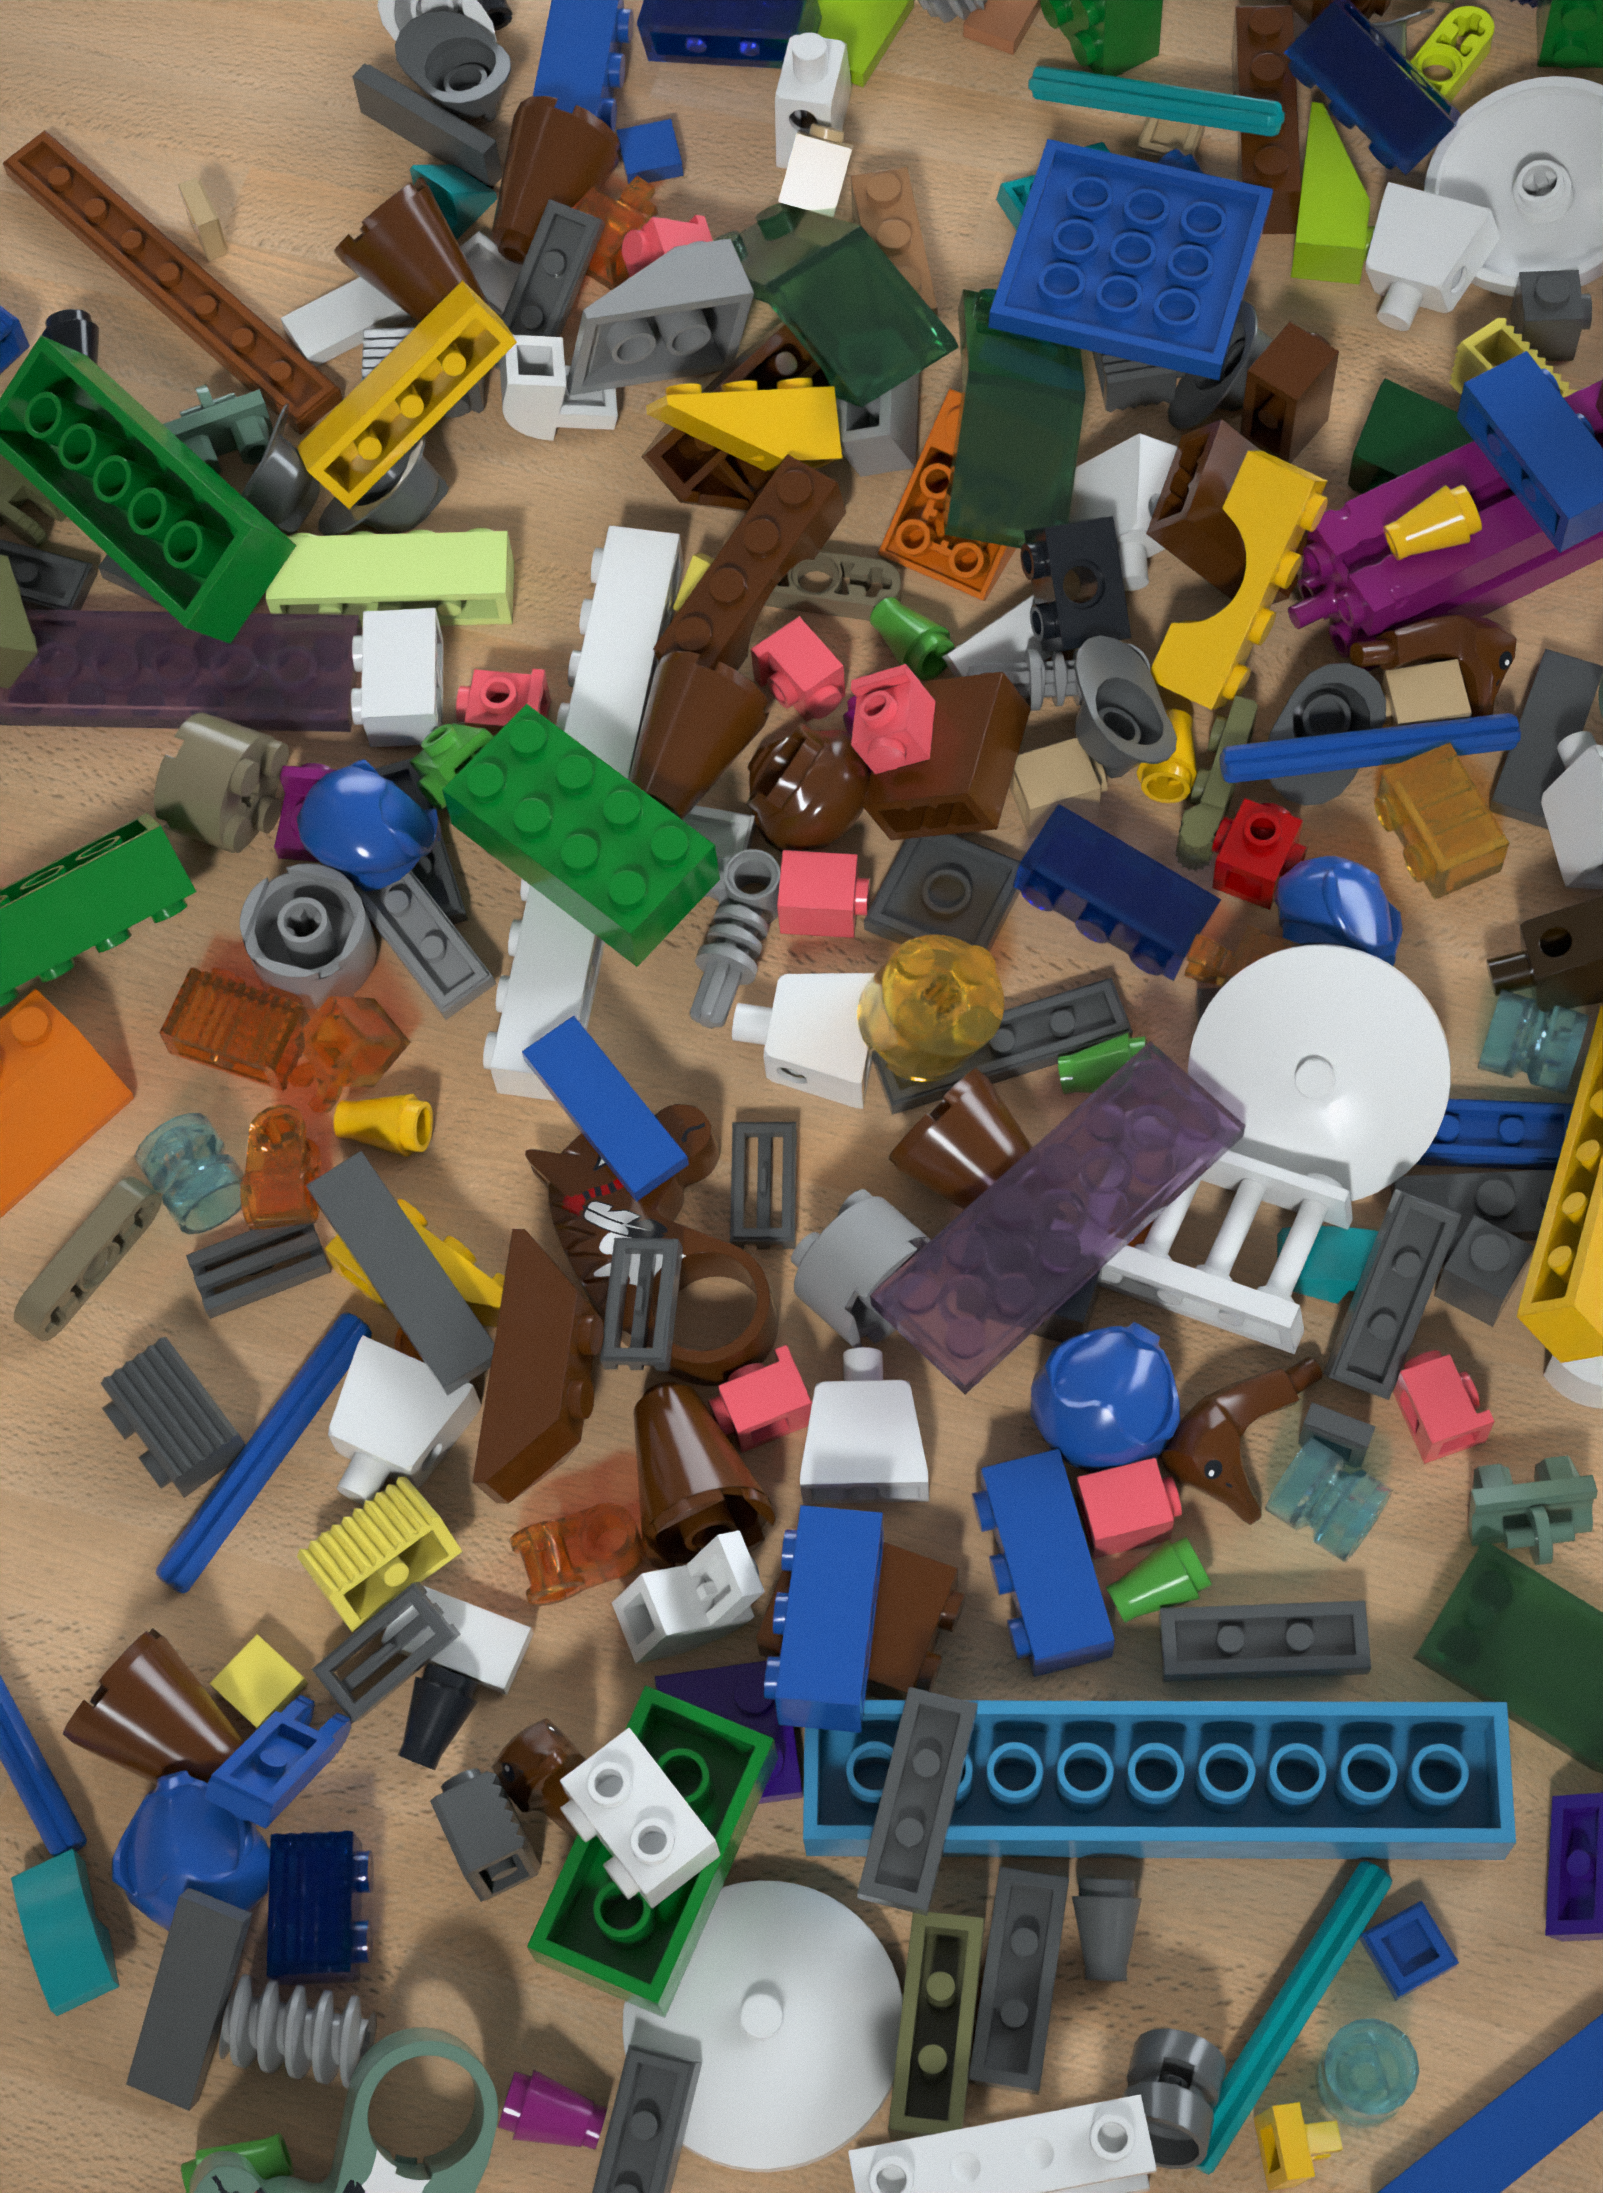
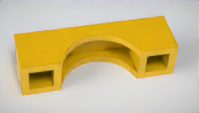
(1272, 510)

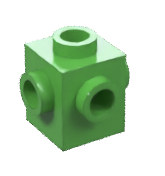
(444, 756)

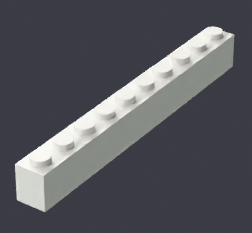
(611, 683)

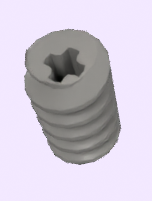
(295, 2032)

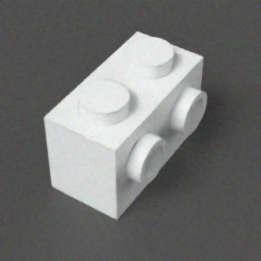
(400, 676)
(638, 1818)

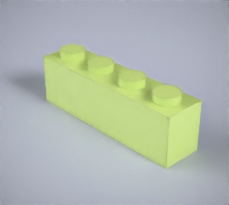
(456, 572)

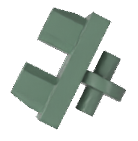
(225, 426)
(1531, 1512)

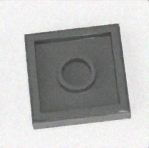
(945, 890)

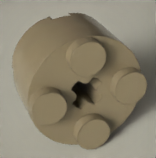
(220, 783)

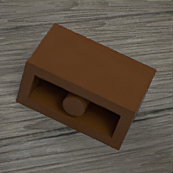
(1289, 392)

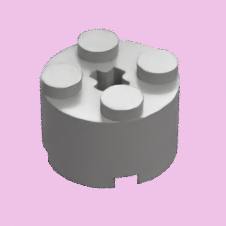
(309, 934)
(852, 1261)

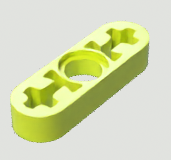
(1441, 47)

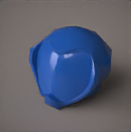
(365, 826)
(1338, 905)
(1106, 1398)
(188, 1843)

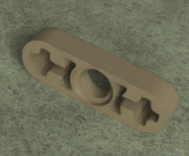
(831, 601)
(87, 1258)

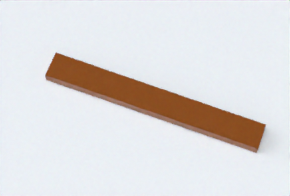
(173, 281)

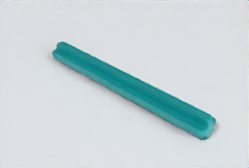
(1157, 100)
(1294, 2006)

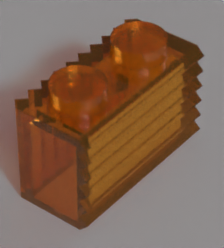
(236, 1027)

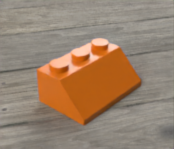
(50, 1095)

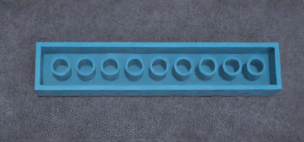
(1192, 1780)

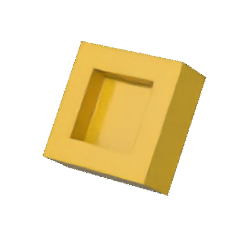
(1291, 2146)

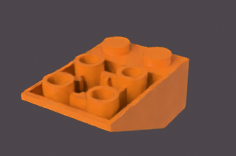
(917, 527)

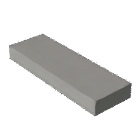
(427, 944)

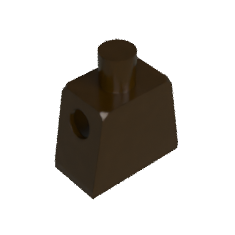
(1557, 958)

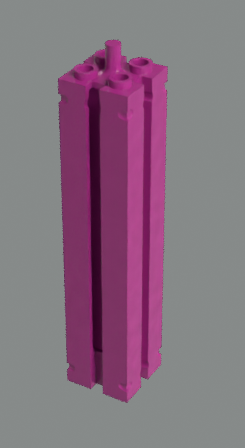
(1369, 592)

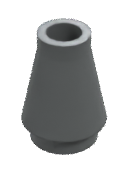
(1106, 1926)

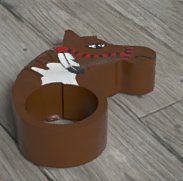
(594, 1208)

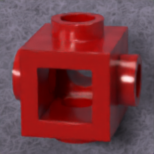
(1256, 851)

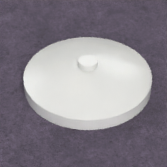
(1539, 169)
(1326, 1065)
(790, 2025)

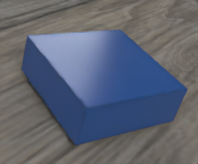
(650, 151)
(1408, 1950)

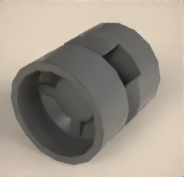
(1178, 2088)

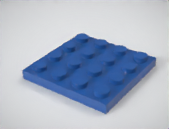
(1131, 259)

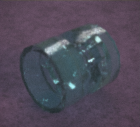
(1533, 1041)
(192, 1172)
(1328, 1499)
(1367, 2073)

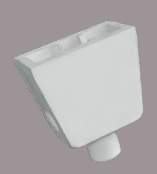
(811, 80)
(1425, 252)
(1127, 486)
(1576, 812)
(812, 1035)
(394, 1420)
(863, 1438)

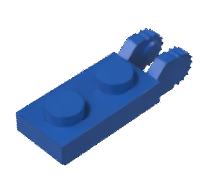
(276, 1763)

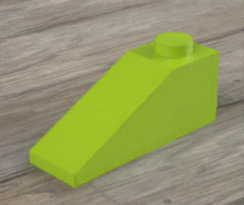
(1333, 209)

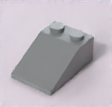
(665, 321)

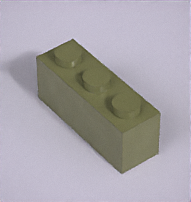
(936, 2025)

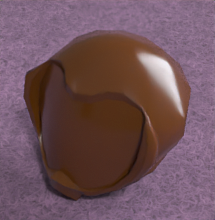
(807, 788)

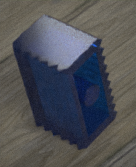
(317, 1908)

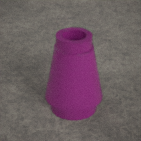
(550, 2113)

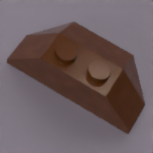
(707, 475)
(537, 1374)

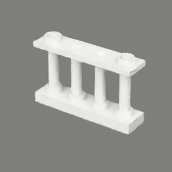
(1208, 1290)
(1059, 2151)

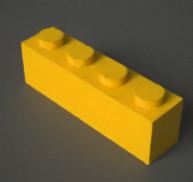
(406, 395)

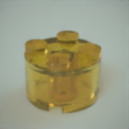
(931, 1007)

